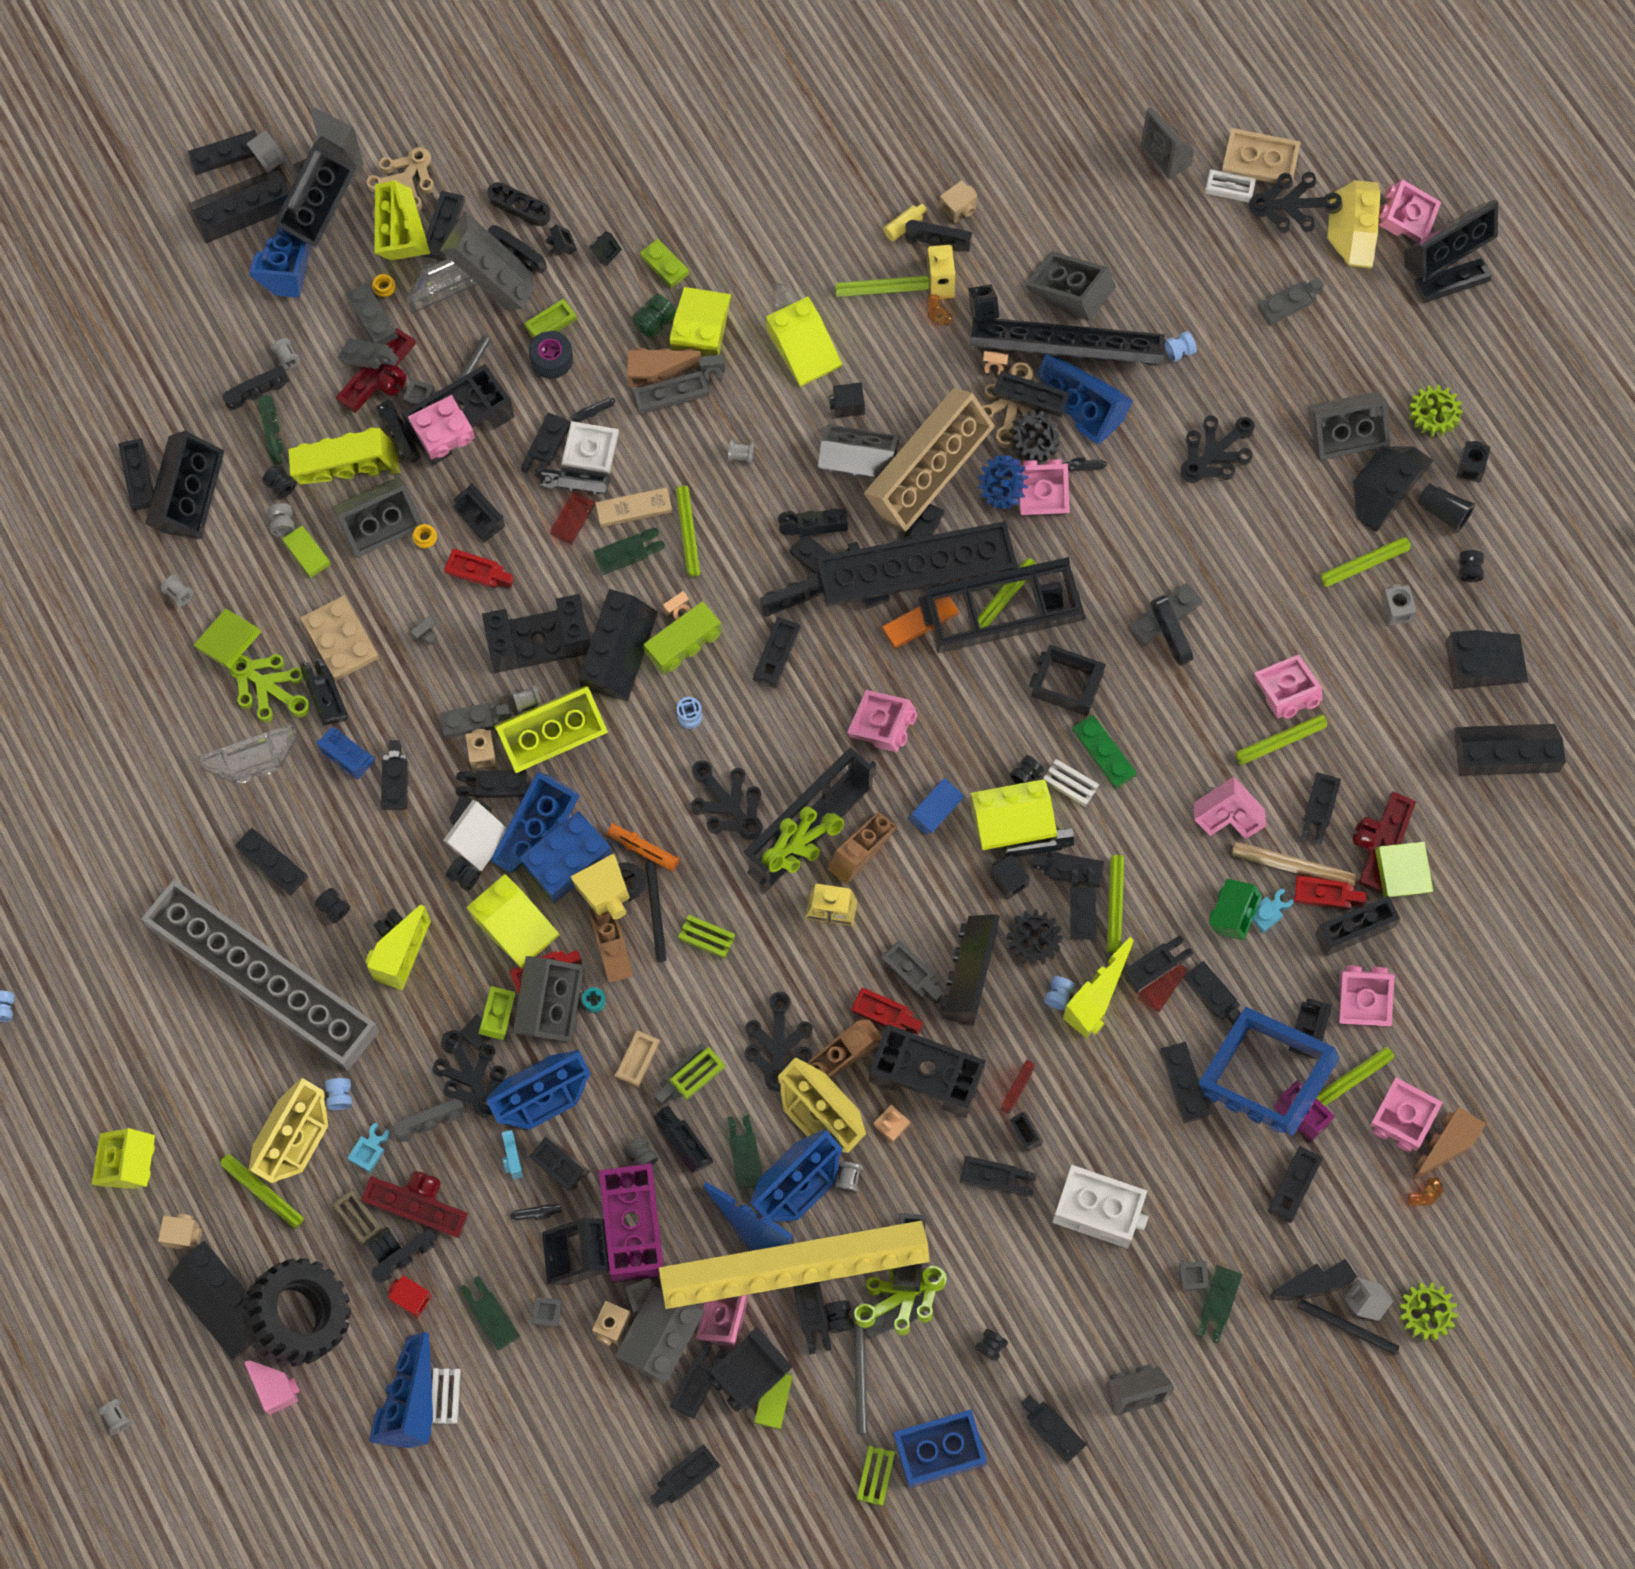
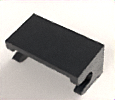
(478, 513)
(1312, 1021)
(559, 1163)

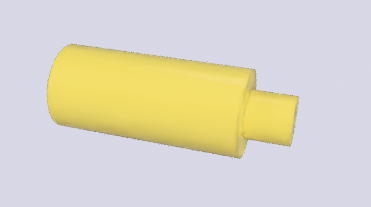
(897, 226)

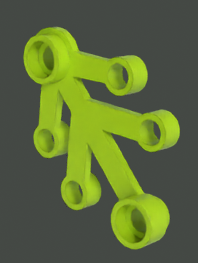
(267, 683)
(775, 858)
(902, 1297)

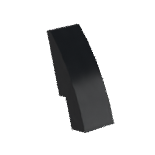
(1315, 1282)

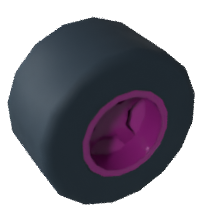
(552, 346)

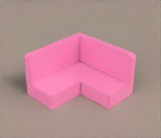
(1231, 805)

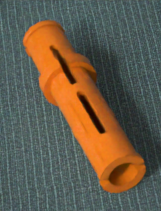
(634, 842)

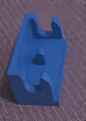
(345, 753)
(936, 807)

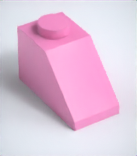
(273, 1387)

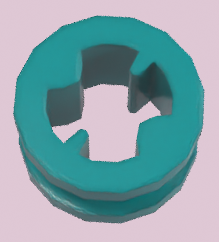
(600, 995)

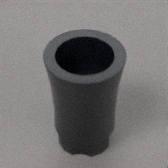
(1446, 506)

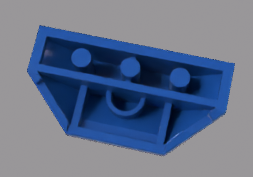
(540, 1090)
(798, 1178)

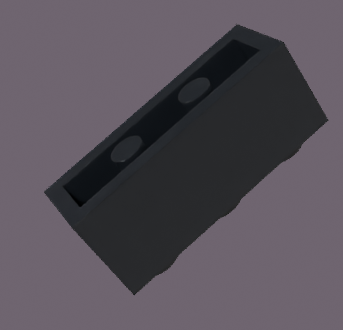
(1357, 926)

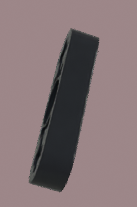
(524, 213)
(1171, 630)

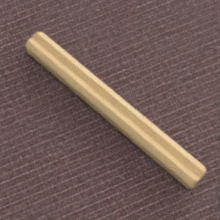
(1291, 863)

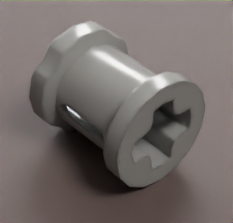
(285, 354)
(741, 451)
(177, 590)
(526, 698)
(849, 1177)
(115, 1416)

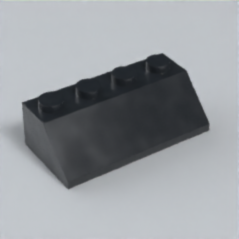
(316, 192)
(240, 205)
(1453, 241)
(185, 486)
(617, 645)
(1509, 749)
(971, 968)
(213, 1297)

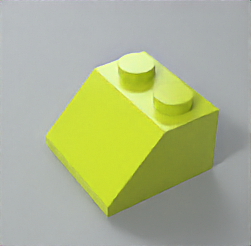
(123, 1159)

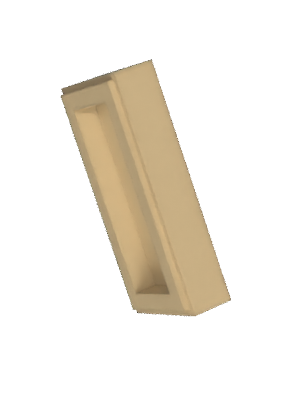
(637, 1059)

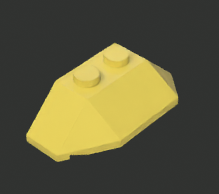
(1355, 226)
(819, 1104)
(290, 1133)

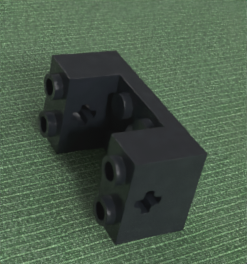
(480, 397)
(511, 639)
(952, 1081)

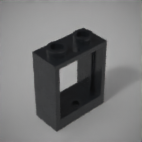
(1074, 661)
(592, 1247)

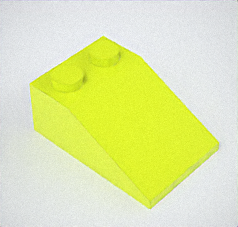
(700, 321)
(803, 341)
(512, 920)
(397, 950)

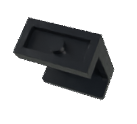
(749, 1371)

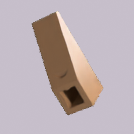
(655, 366)
(861, 847)
(611, 946)
(847, 1048)
(1456, 1139)

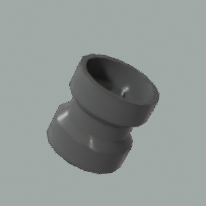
(640, 1153)

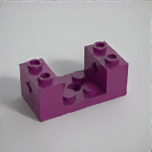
(634, 1250)

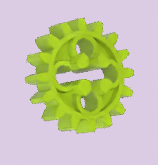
(1427, 421)
(1420, 1325)

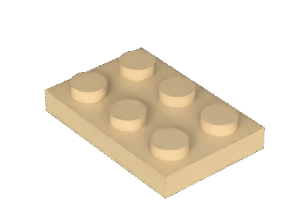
(1260, 156)
(339, 638)

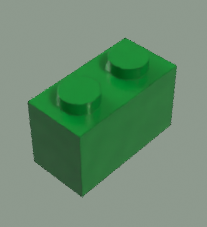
(1235, 909)

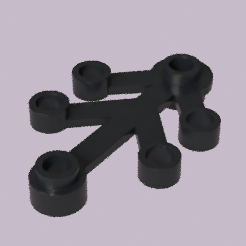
(1292, 202)
(1216, 452)
(728, 804)
(778, 1047)
(468, 1075)

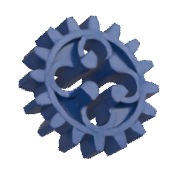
(999, 495)

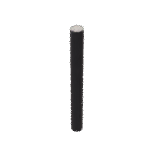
(656, 912)
(1348, 1327)

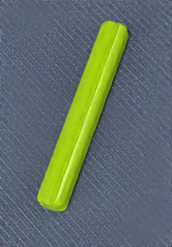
(881, 286)
(688, 531)
(1365, 561)
(1001, 599)
(1281, 739)
(1115, 908)
(1355, 1076)
(262, 1191)

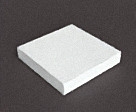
(590, 448)
(476, 835)

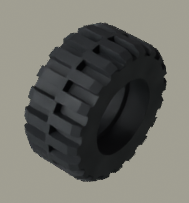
(271, 1333)

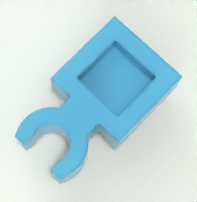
(1269, 912)
(368, 1152)
(512, 1161)

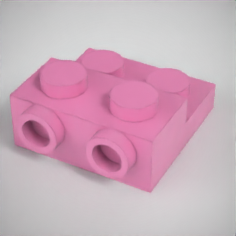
(1408, 211)
(442, 427)
(1046, 488)
(1289, 687)
(883, 720)
(1366, 996)
(1405, 1115)

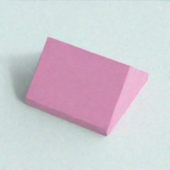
(722, 1321)

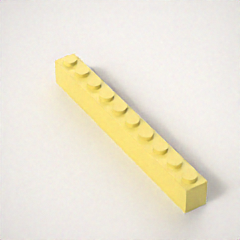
(794, 1264)

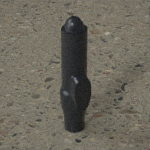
(592, 410)
(1083, 464)
(537, 1213)

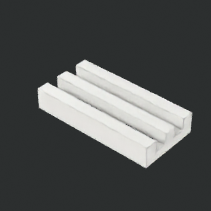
(1229, 189)
(1077, 776)
(456, 1395)

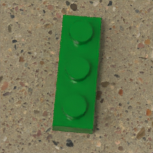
(1104, 751)

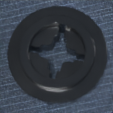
(637, 882)

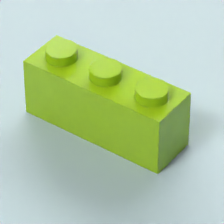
(683, 638)

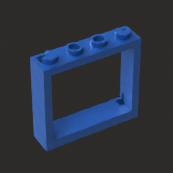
(1257, 1113)

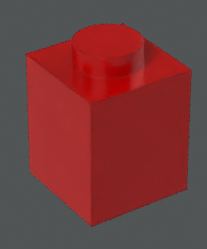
(409, 1296)

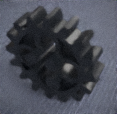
(1033, 423)
(1048, 938)

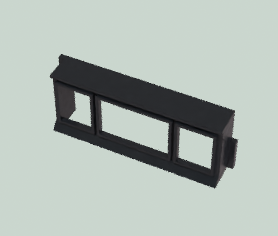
(1008, 629)
(834, 799)

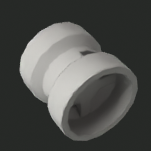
(281, 519)

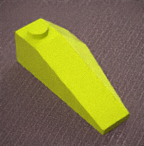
(1091, 1002)

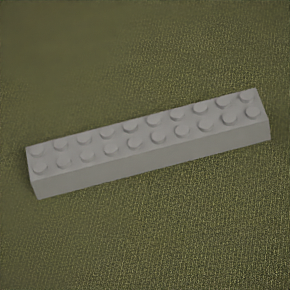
(260, 975)

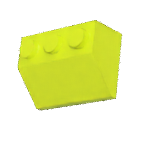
(1013, 814)

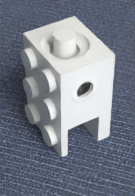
(1101, 1207)

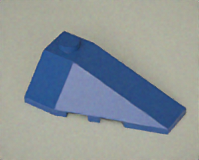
(281, 264)
(1091, 402)
(540, 812)
(752, 1231)
(408, 1408)

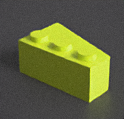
(397, 223)

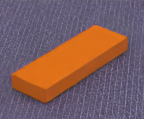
(912, 624)

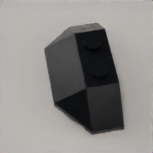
(1387, 482)

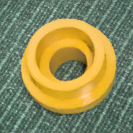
(380, 280)
(421, 530)

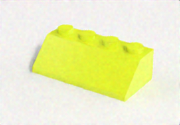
(550, 729)

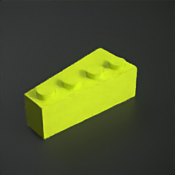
(344, 457)

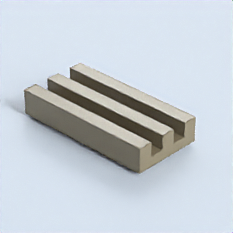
(344, 1199)

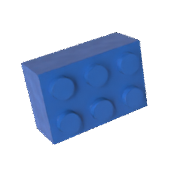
(563, 854)
(939, 1449)

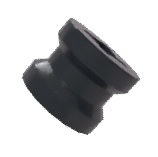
(991, 1344)

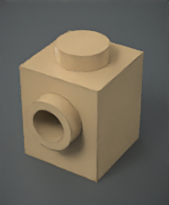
(958, 201)
(481, 749)
(179, 1232)
(611, 1324)

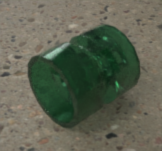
(650, 318)

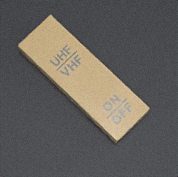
(633, 507)

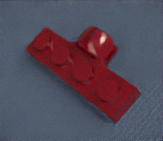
(369, 380)
(1380, 833)
(416, 1202)

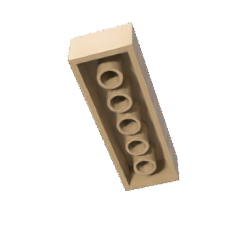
(929, 459)

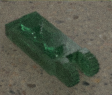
(271, 427)
(627, 551)
(745, 1154)
(1219, 1300)
(491, 1316)

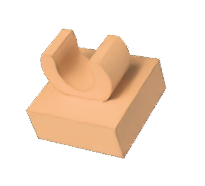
(996, 358)
(675, 605)
(891, 1123)

